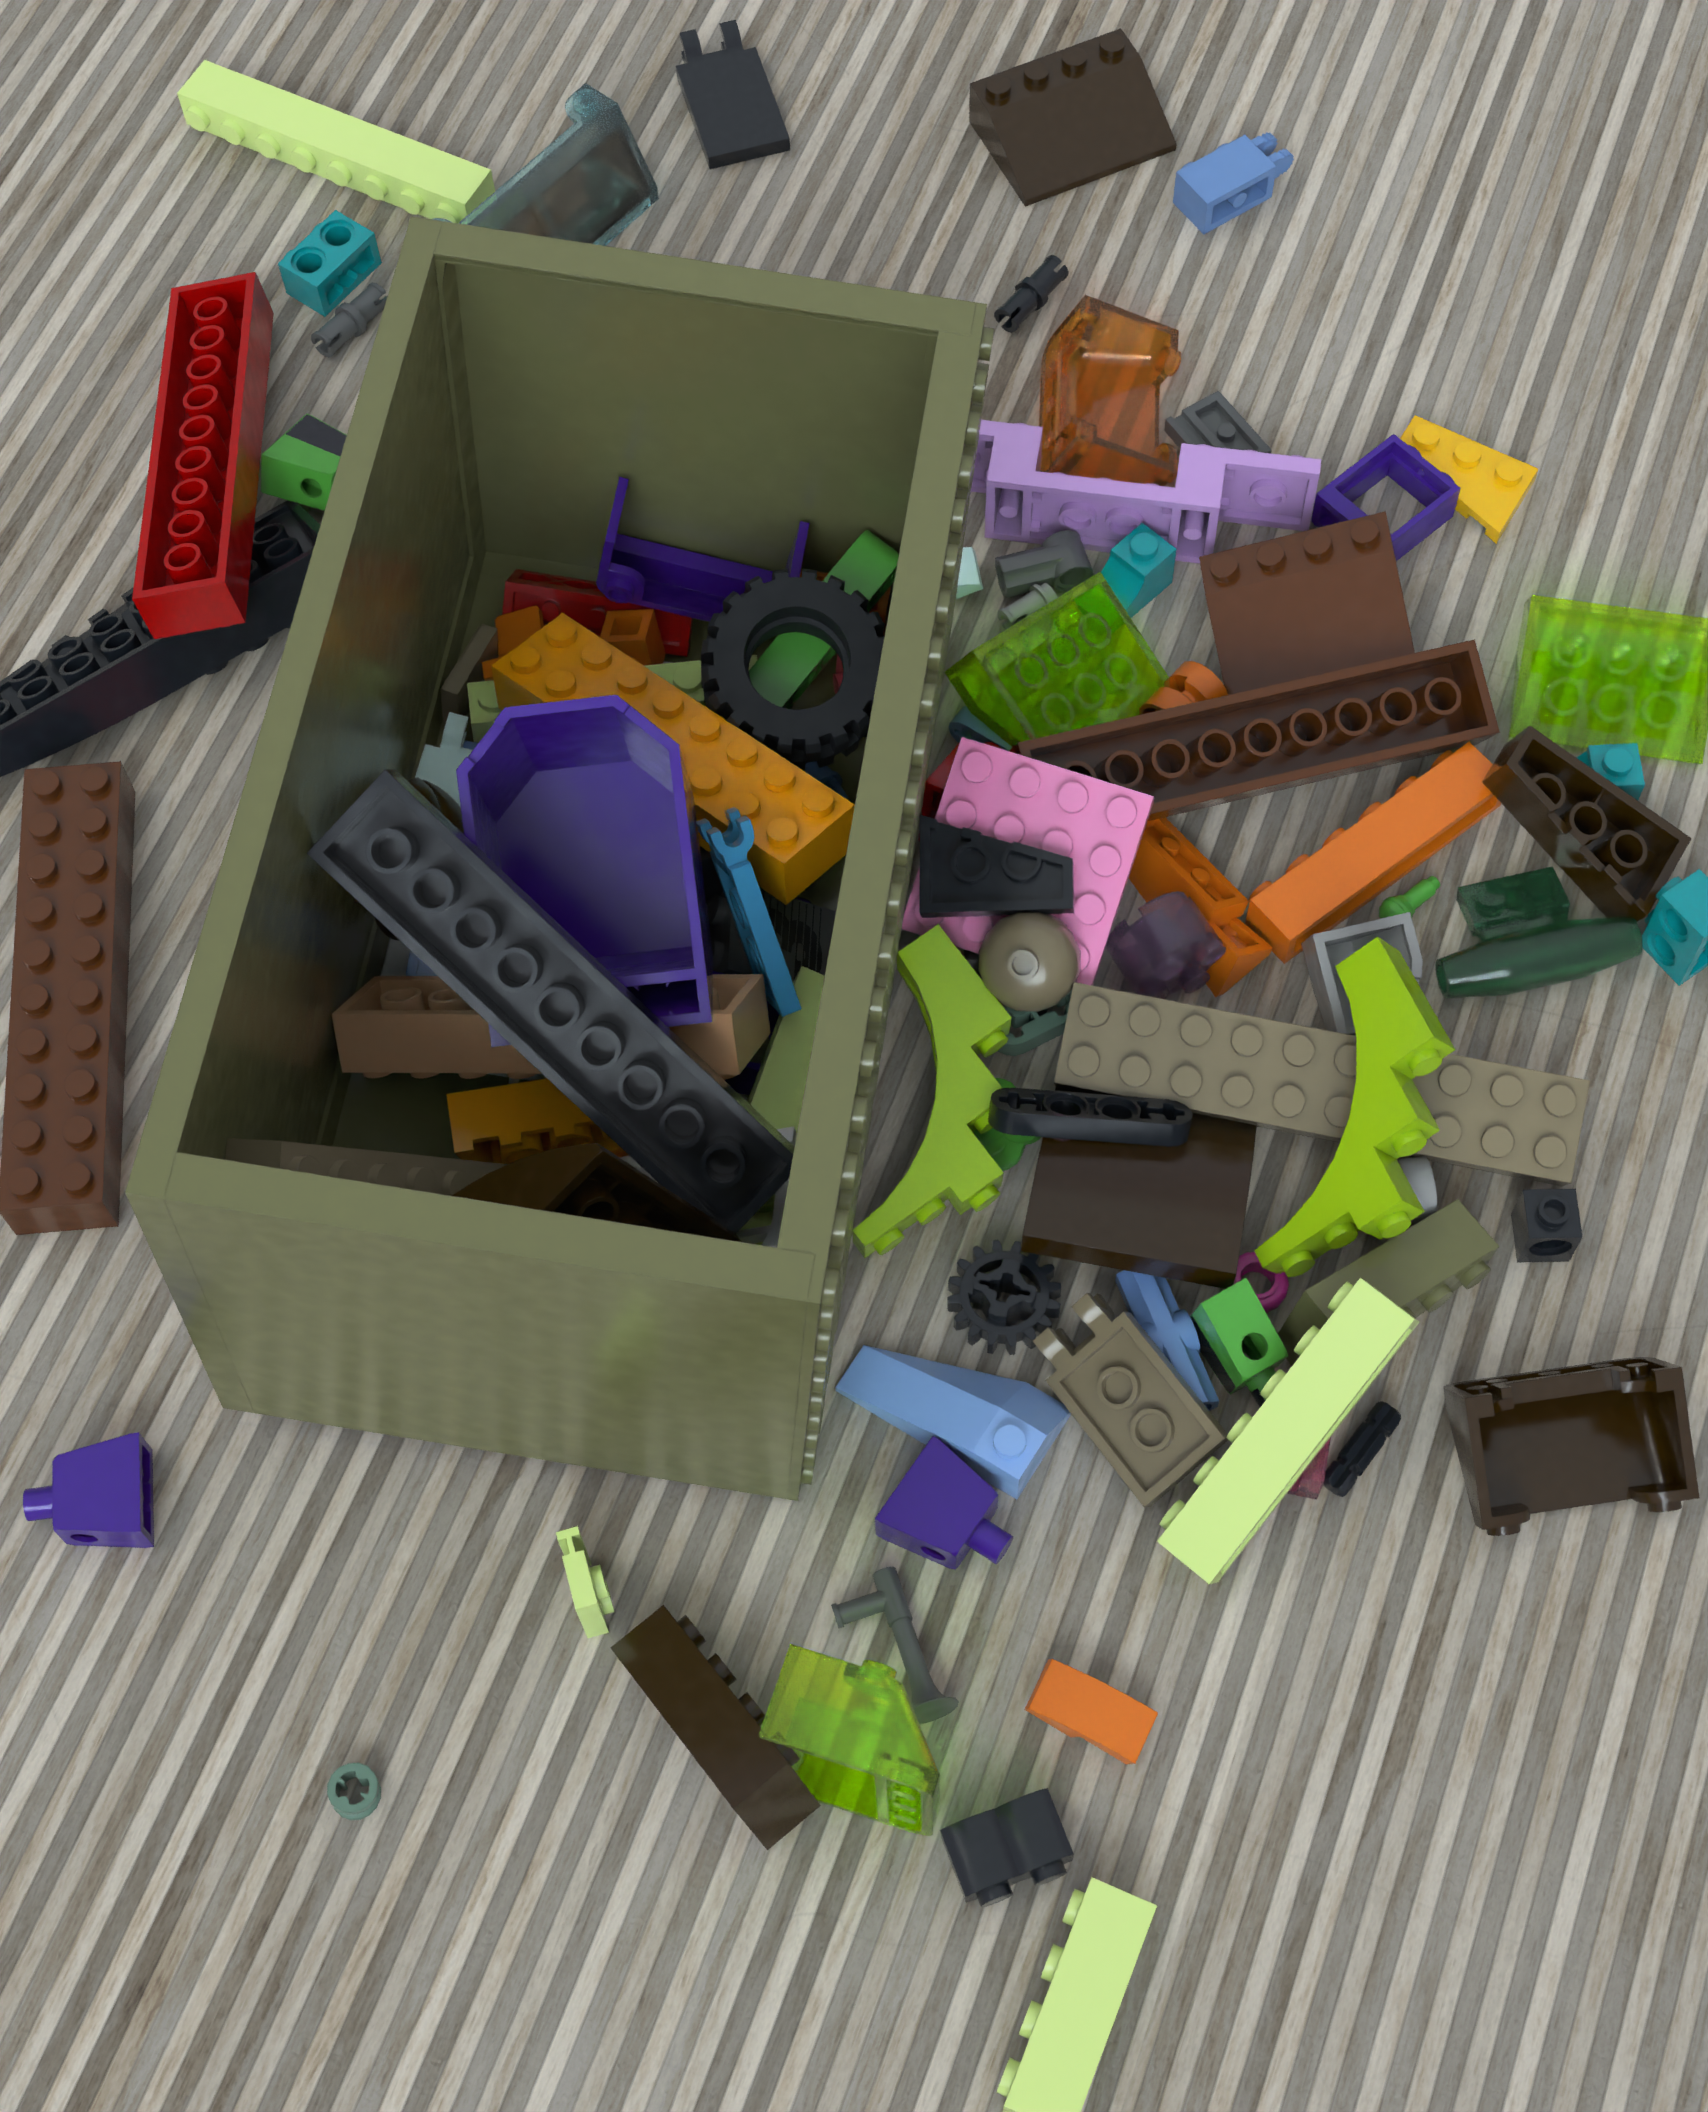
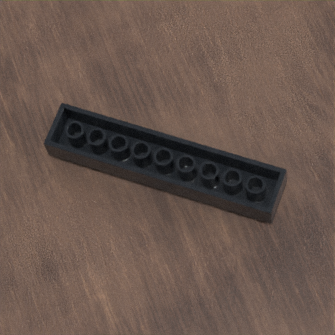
(554, 1002)

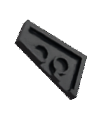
(987, 876)

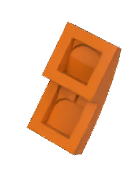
(1091, 1710)

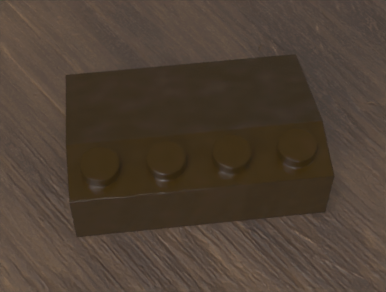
(1070, 117)

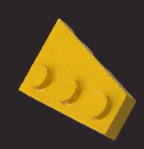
(1488, 479)

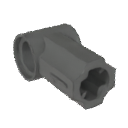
(1057, 562)

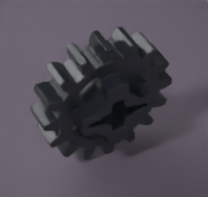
(985, 1289)

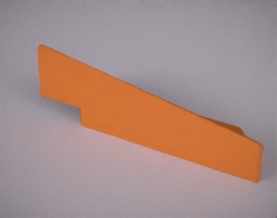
(1172, 864)

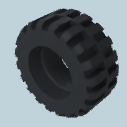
(787, 607)

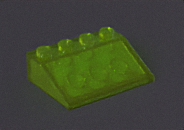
(1060, 668)
(1612, 678)

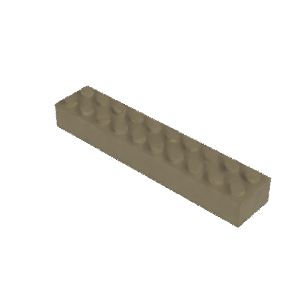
(1305, 1081)

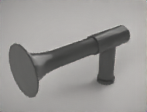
(890, 1599)

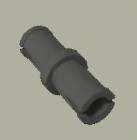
(350, 320)

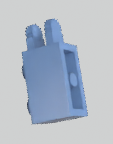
(1229, 180)

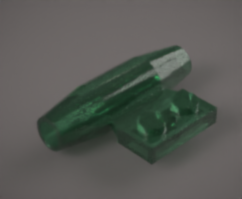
(1530, 939)

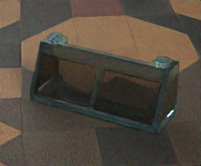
(581, 184)

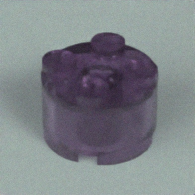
(1166, 947)

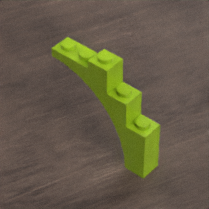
(1387, 1117)
(951, 1161)

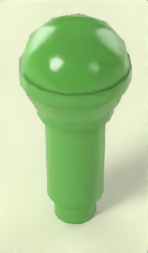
(1411, 899)

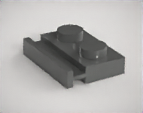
(1216, 424)

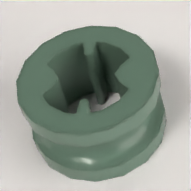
(341, 1803)

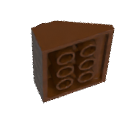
(1306, 604)

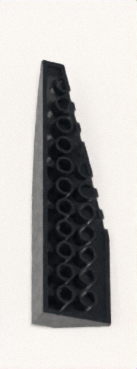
(123, 669)

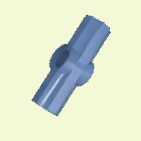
(1171, 1329)

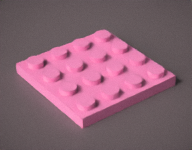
(1052, 811)

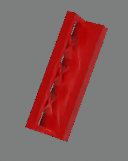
(586, 605)

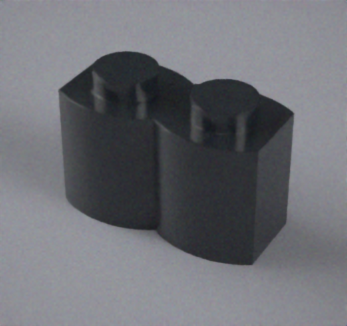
(1007, 1847)

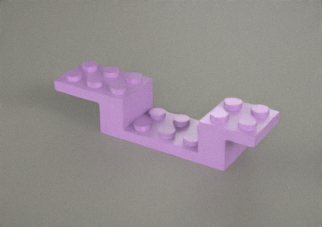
(1209, 488)

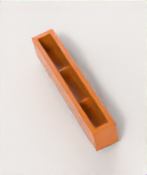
(1373, 852)

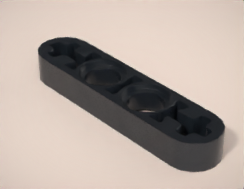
(1090, 1117)

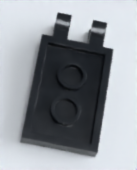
(730, 100)

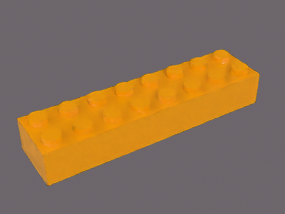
(795, 818)

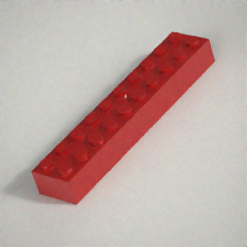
(205, 458)

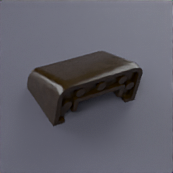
(1573, 1440)

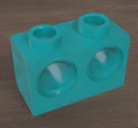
(330, 263)
(1679, 927)

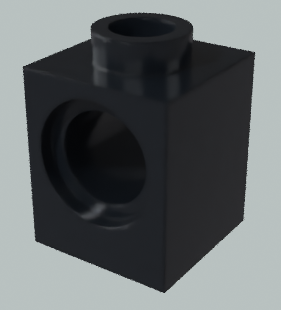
(1546, 1225)

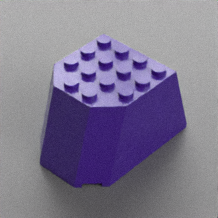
(604, 836)

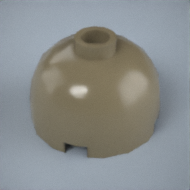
(1029, 961)

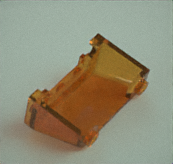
(1104, 395)

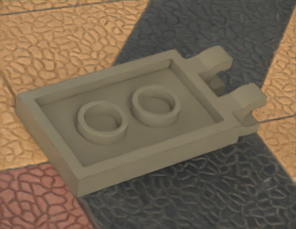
(1130, 1400)

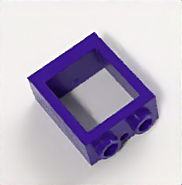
(1404, 466)

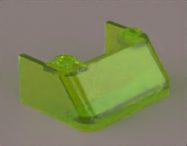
(855, 1739)

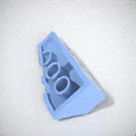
(984, 1418)

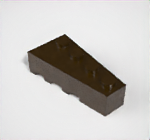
(1587, 824)
(717, 1725)

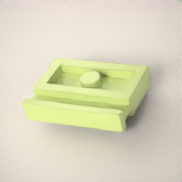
(586, 1583)

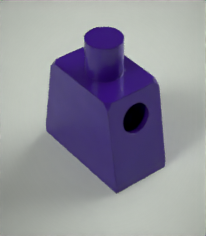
(99, 1495)
(943, 1511)

